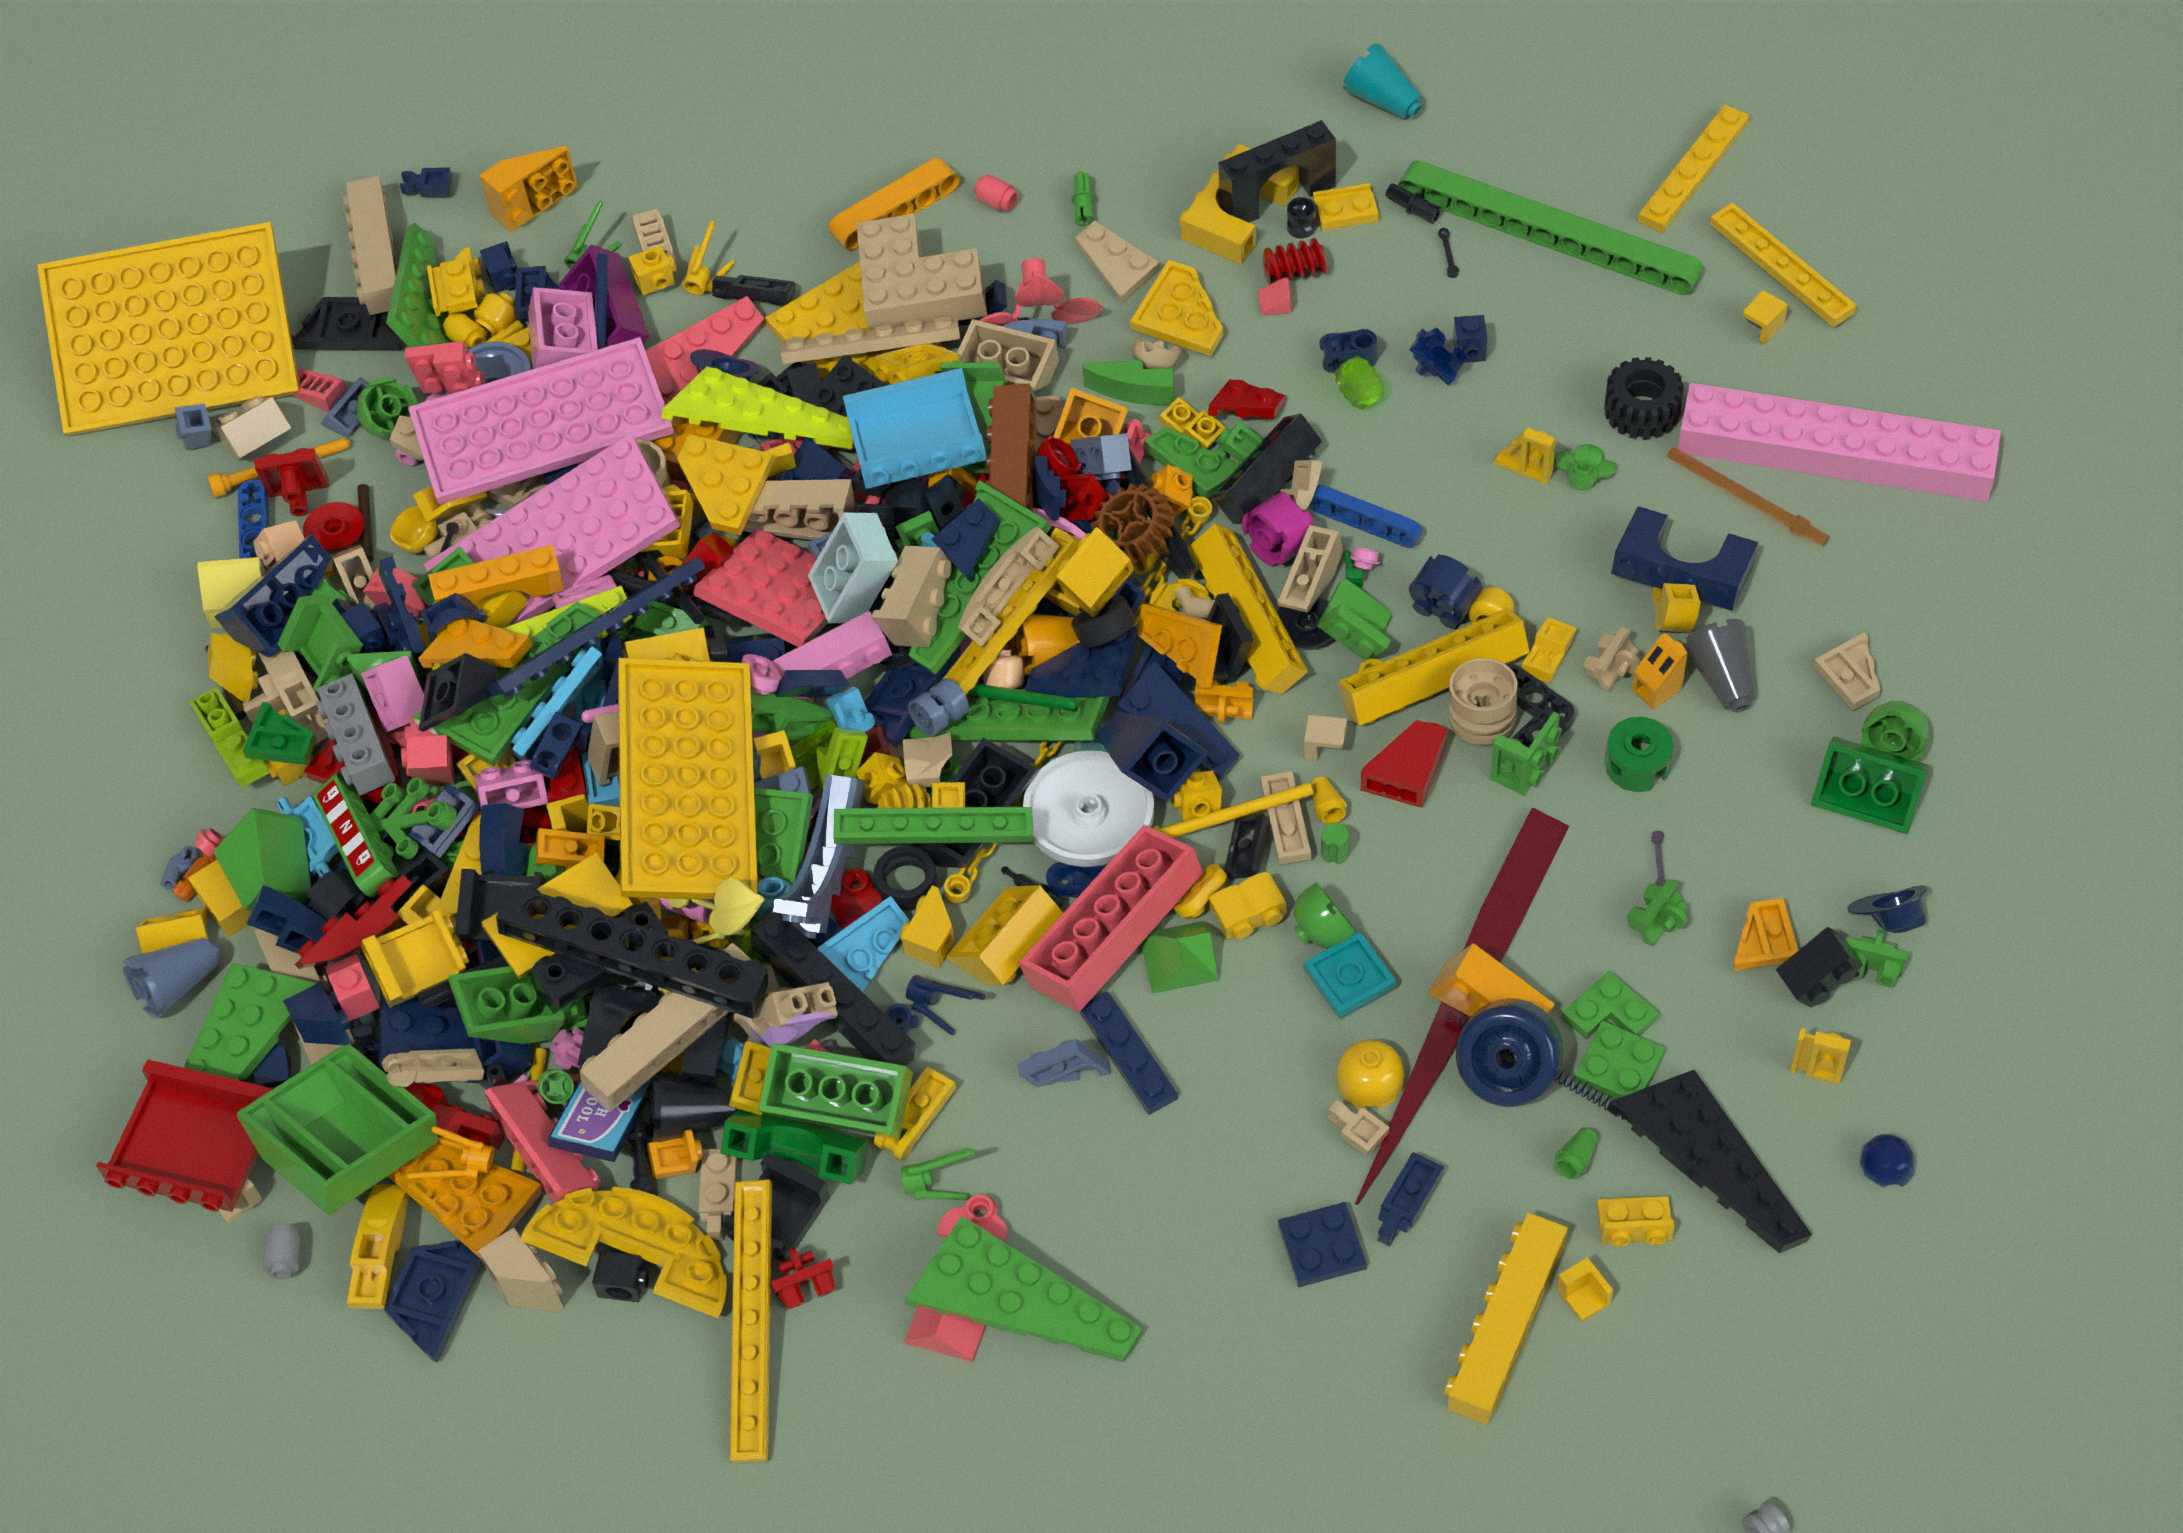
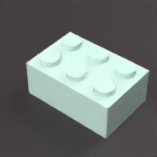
(852, 567)

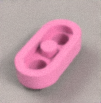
(763, 674)

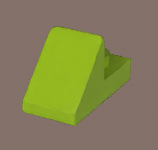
(842, 755)

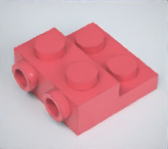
(444, 367)

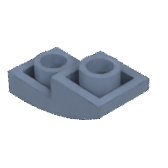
(1042, 327)

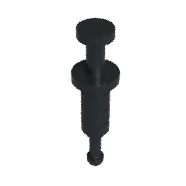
(1022, 880)

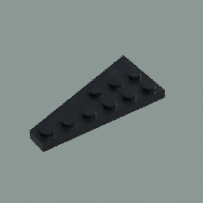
(1711, 1152)

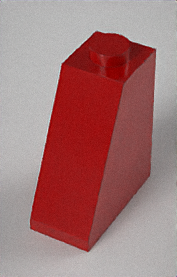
(1407, 764)

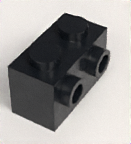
(1819, 967)

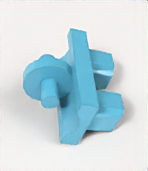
(850, 710)

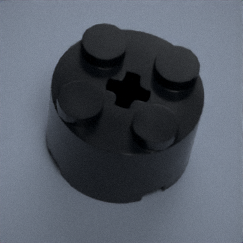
(909, 500)
(336, 895)

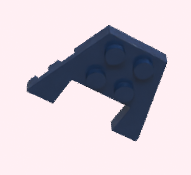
(397, 624)

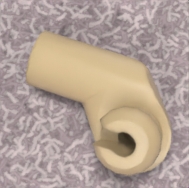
(1193, 606)

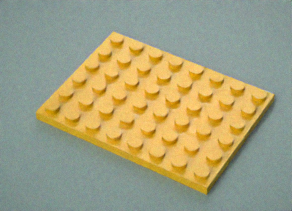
(168, 328)

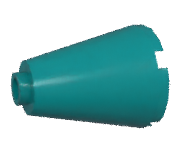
(1383, 83)

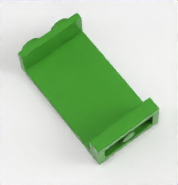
(979, 384)

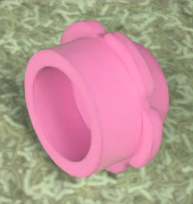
(1365, 557)

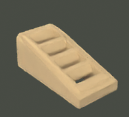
(649, 223)

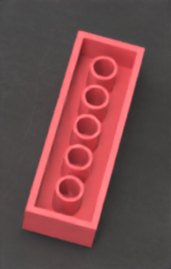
(1111, 918)

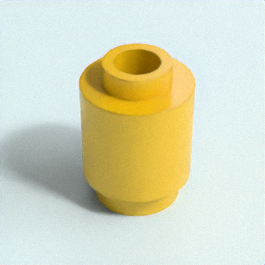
(462, 328)

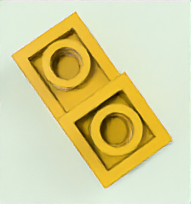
(1188, 421)

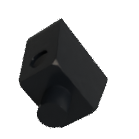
(947, 491)

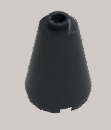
(686, 1106)

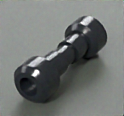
(637, 1141)

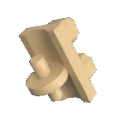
(1617, 658)

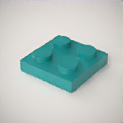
(1349, 975)

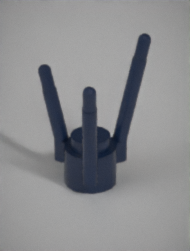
(927, 992)

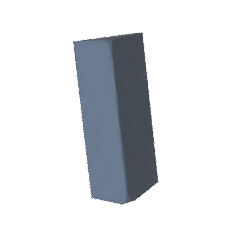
(343, 415)

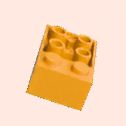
(527, 185)

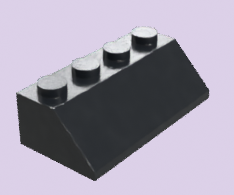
(991, 780)

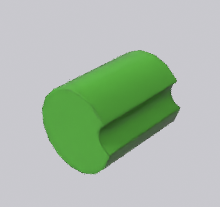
(1335, 843)

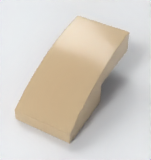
(1304, 482)

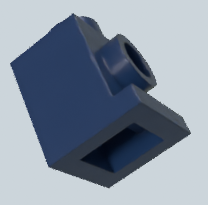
(500, 266)

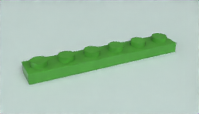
(933, 825)

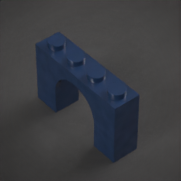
(1716, 580)

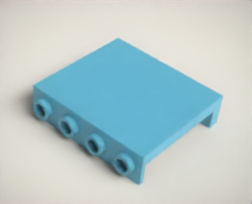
(914, 428)

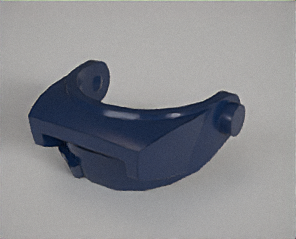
(449, 610)

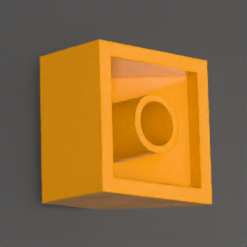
(1089, 417)

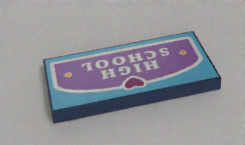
(592, 1130)

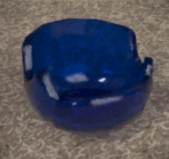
(1888, 1160)

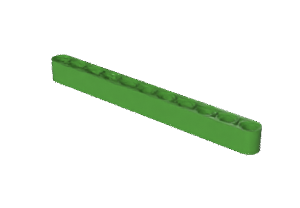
(1553, 228)

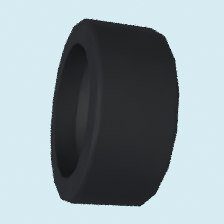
(1109, 623)
(900, 857)

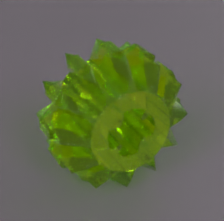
(1359, 382)

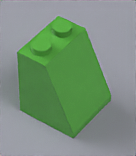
(266, 851)

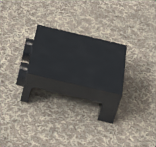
(482, 897)
(795, 1204)

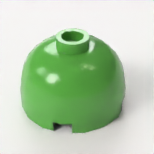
(381, 405)
(1896, 729)
(1320, 919)

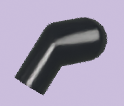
(493, 1077)

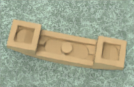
(1003, 581)

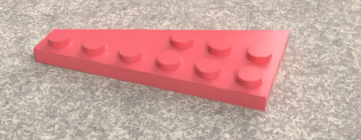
(720, 332)

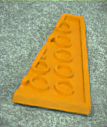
(468, 1207)

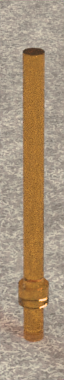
(1797, 524)

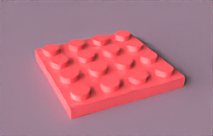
(767, 587)

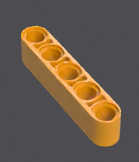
(902, 197)

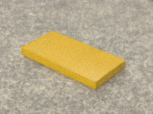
(584, 885)

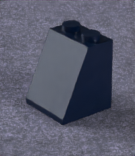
(1151, 752)

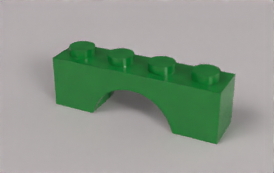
(827, 1152)

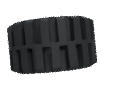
(1649, 380)

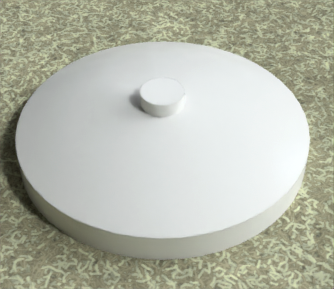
(1086, 808)

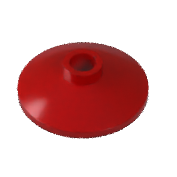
(334, 525)

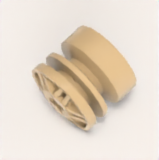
(1482, 701)

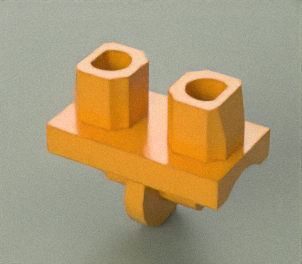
(1225, 701)

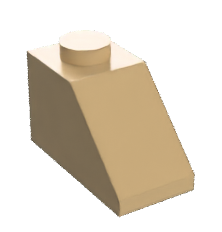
(355, 574)

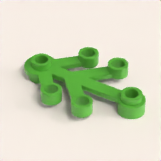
(437, 814)

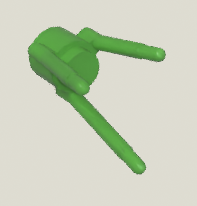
(579, 246)
(918, 1176)

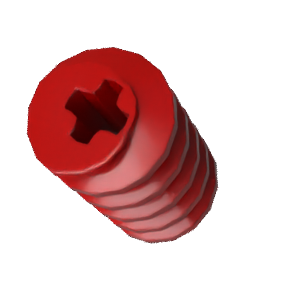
(1294, 260)

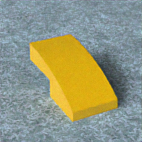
(1549, 649)

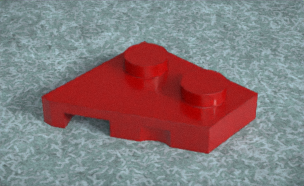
(1247, 400)

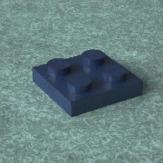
(1321, 1244)

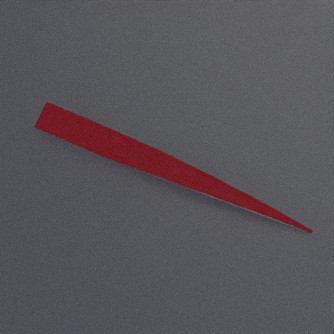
(1492, 933)

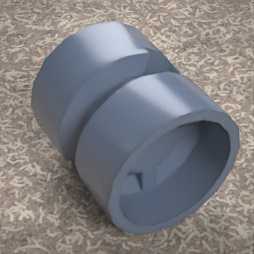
(937, 708)

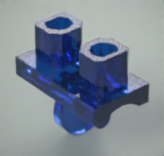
(1434, 358)

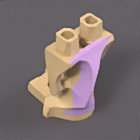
(788, 1012)

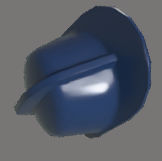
(726, 363)
(1894, 910)

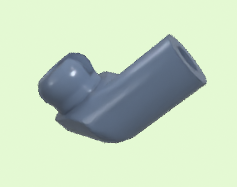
(178, 866)

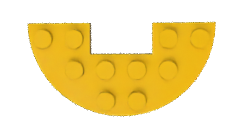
(642, 1227)

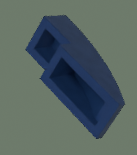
(499, 840)
(286, 919)

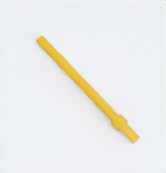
(1237, 811)

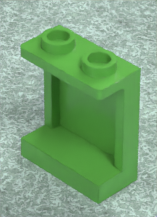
(321, 637)

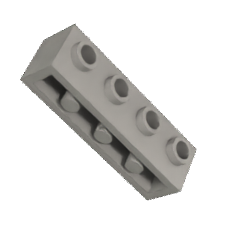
(355, 735)

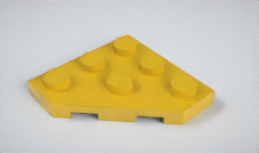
(1179, 311)
(724, 479)

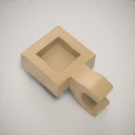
(1359, 1129)

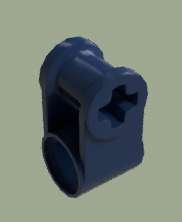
(1347, 346)

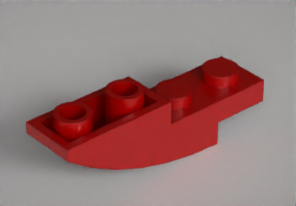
(346, 934)
(455, 1118)

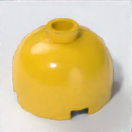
(1370, 1074)

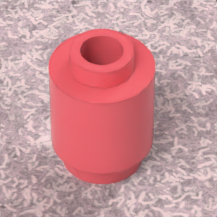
(996, 193)

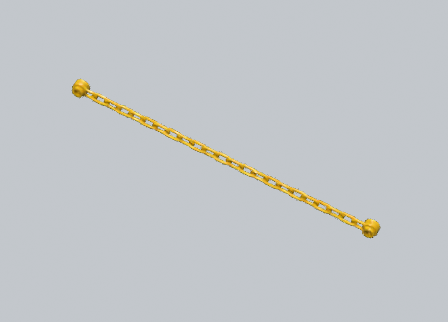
(959, 881)

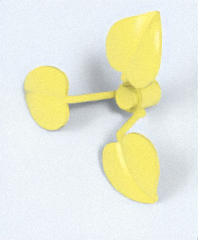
(731, 912)

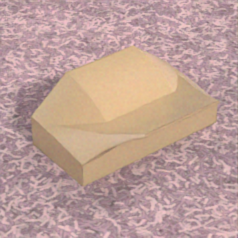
(926, 758)

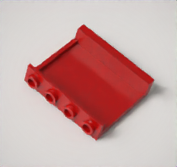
(186, 1138)

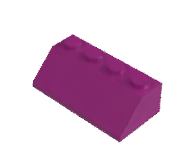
(623, 312)

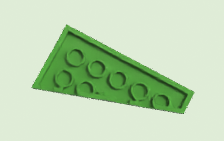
(958, 591)
(1024, 722)
(243, 1021)

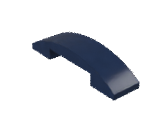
(609, 673)

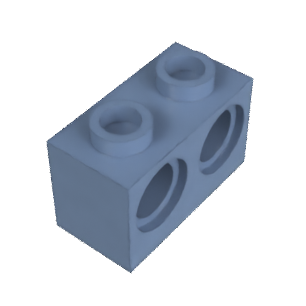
(1103, 455)

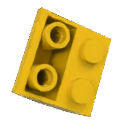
(1094, 572)

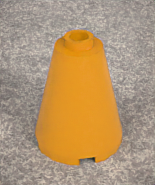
(1042, 638)

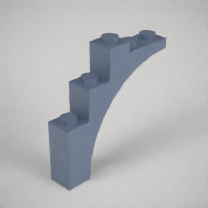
(821, 875)

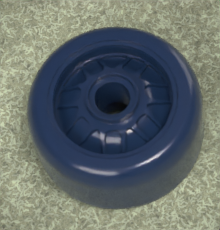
(1516, 1027)

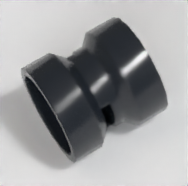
(1301, 217)

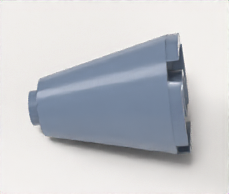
(170, 972)

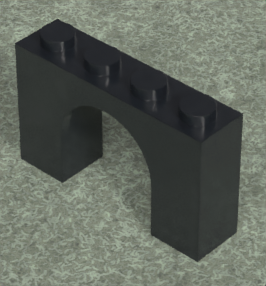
(1245, 174)
(614, 1013)

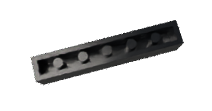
(857, 1015)

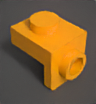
(675, 1156)

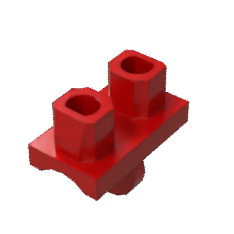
(788, 1286)

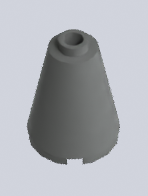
(1724, 662)

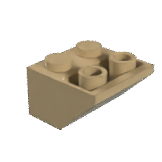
(251, 427)
(521, 1273)

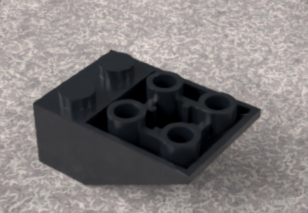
(419, 870)

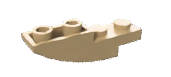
(296, 692)

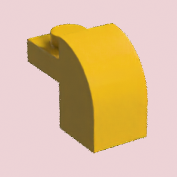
(1675, 607)

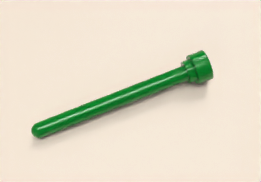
(1022, 696)

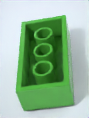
(835, 1091)

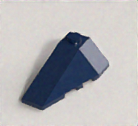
(264, 607)

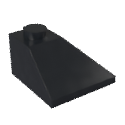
(455, 689)

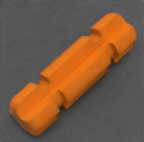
(183, 889)

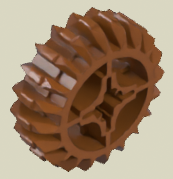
(1128, 514)

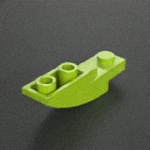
(227, 736)

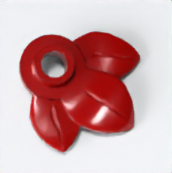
(856, 902)

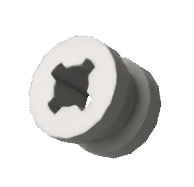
(1767, 1520)

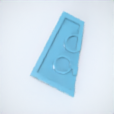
(866, 942)

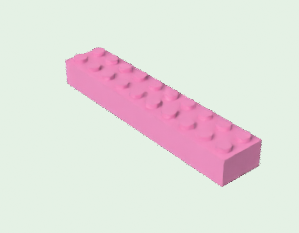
(1839, 442)

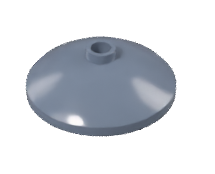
(499, 360)

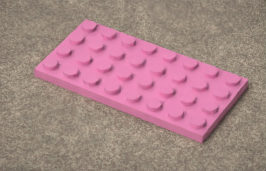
(538, 420)
(590, 516)

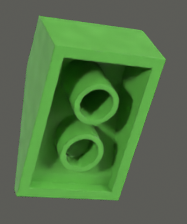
(503, 1007)

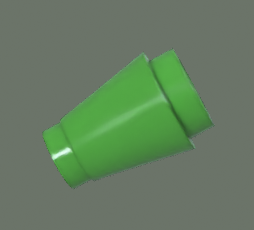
(1575, 1155)

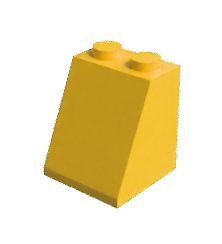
(689, 643)

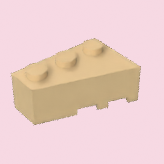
(914, 597)

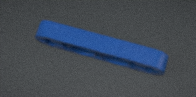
(245, 509)
(1390, 527)

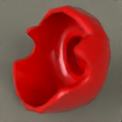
(1059, 456)

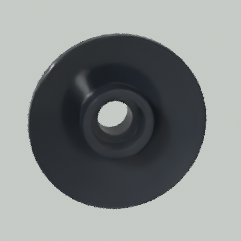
(1295, 621)

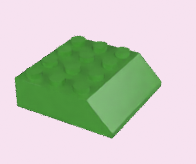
(338, 1128)

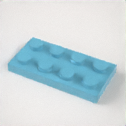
(565, 693)

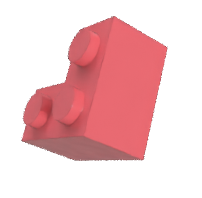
(428, 756)

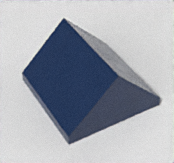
(820, 463)

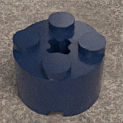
(1444, 590)

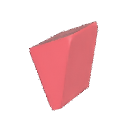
(1275, 298)

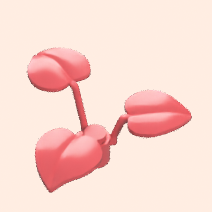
(1039, 291)

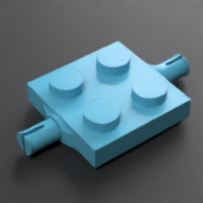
(318, 839)

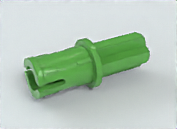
(1082, 198)

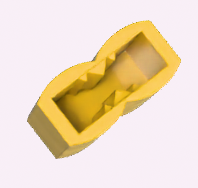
(1248, 906)

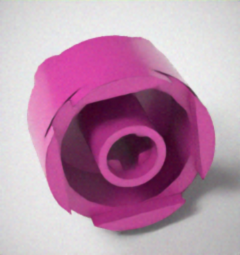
(1276, 529)

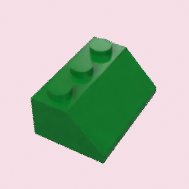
(1870, 784)

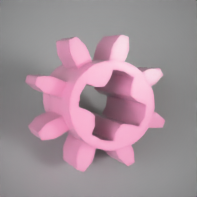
(567, 1048)

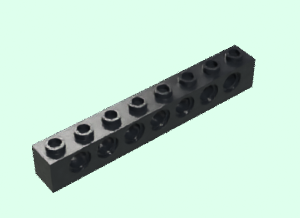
(643, 964)

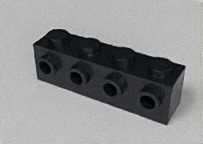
(1267, 467)
(565, 980)

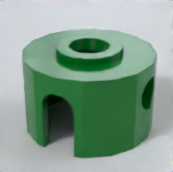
(1637, 765)

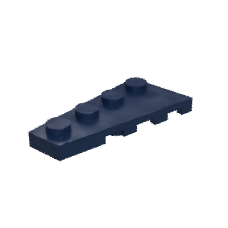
(1161, 698)

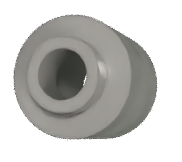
(282, 1251)

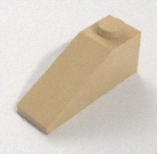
(1312, 568)

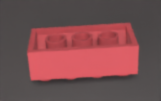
(528, 1128)

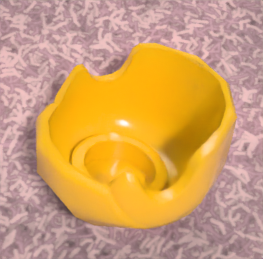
(412, 531)

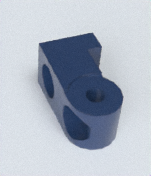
(556, 746)

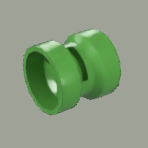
(559, 1083)

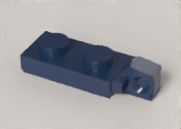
(1408, 1196)

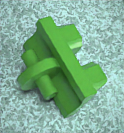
(1661, 915)
(1880, 957)

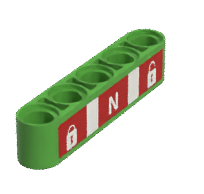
(354, 834)

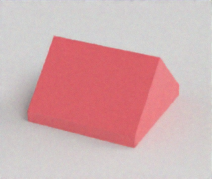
(945, 1334)

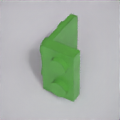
(1356, 621)

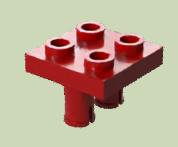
(292, 476)

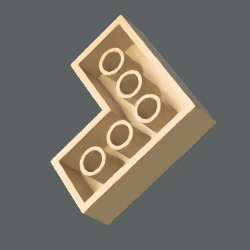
(910, 287)

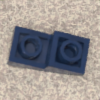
(1048, 488)

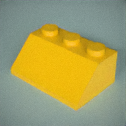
(1005, 934)

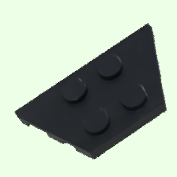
(345, 325)

